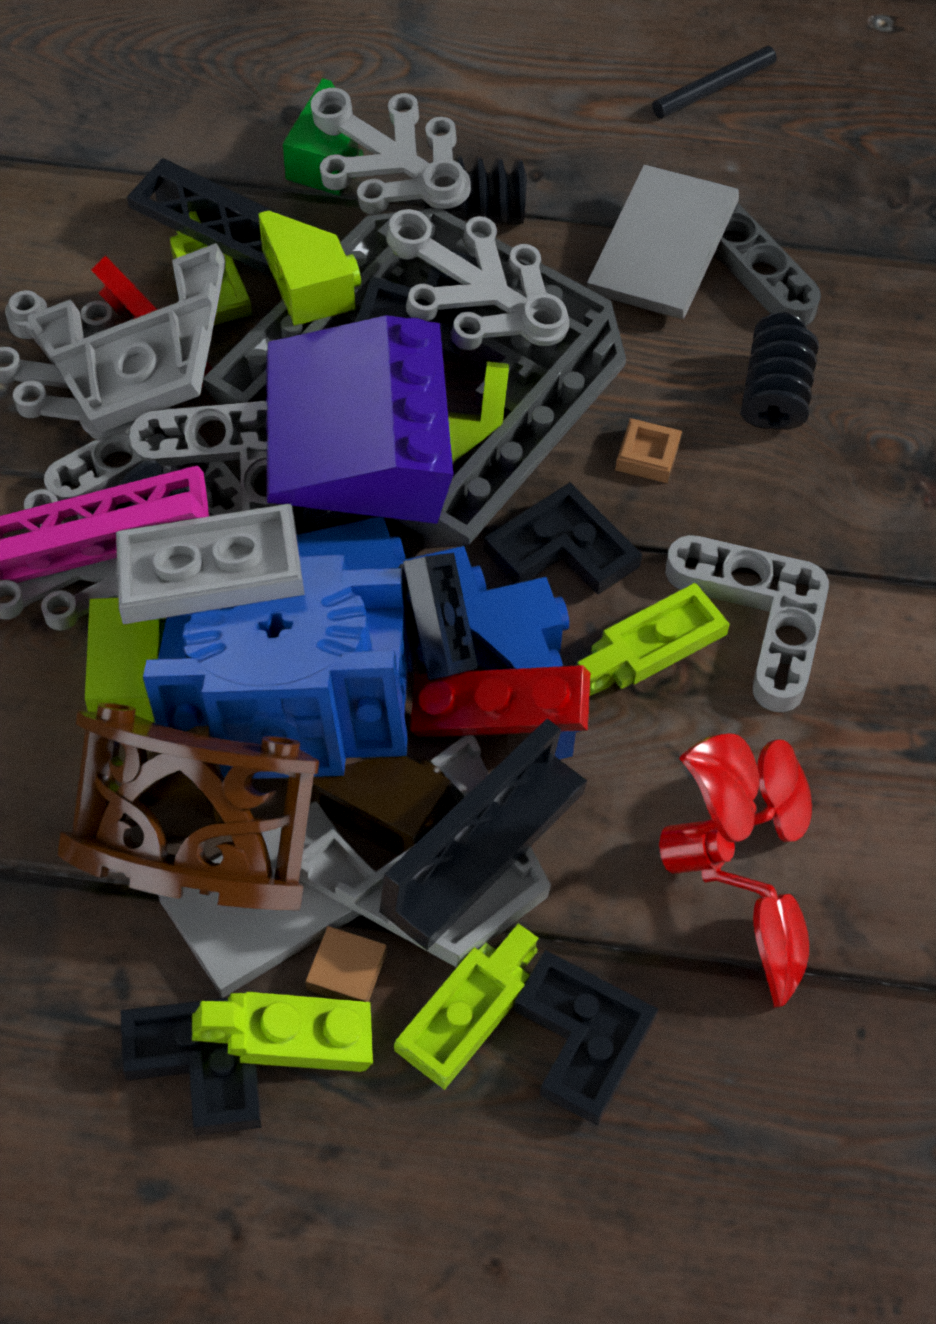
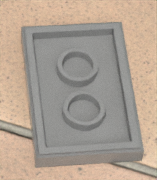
(663, 241)
(208, 563)
(247, 942)

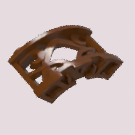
(244, 877)

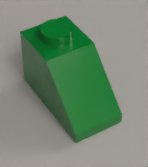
(309, 145)

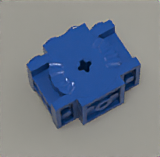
(295, 667)

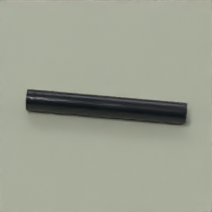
(714, 82)

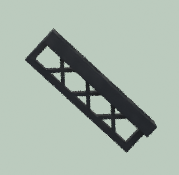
(223, 214)
(480, 838)

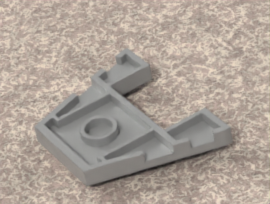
(142, 361)
(345, 877)

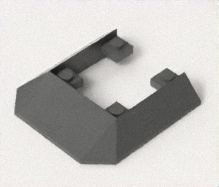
(544, 385)

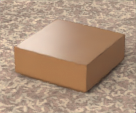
(648, 450)
(346, 966)

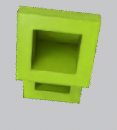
(469, 429)

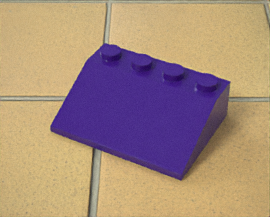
(360, 420)

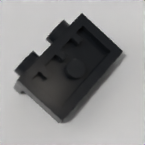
(438, 616)

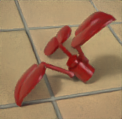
(729, 784)

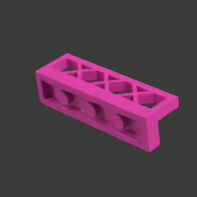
(93, 539)

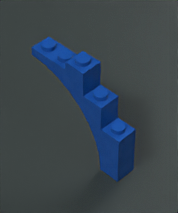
(508, 624)

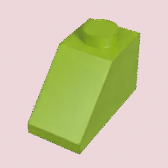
(308, 268)

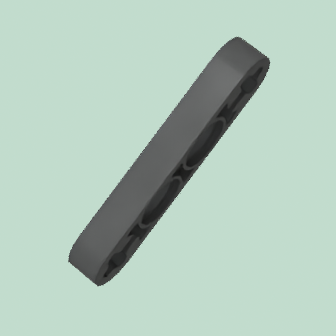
(768, 289)

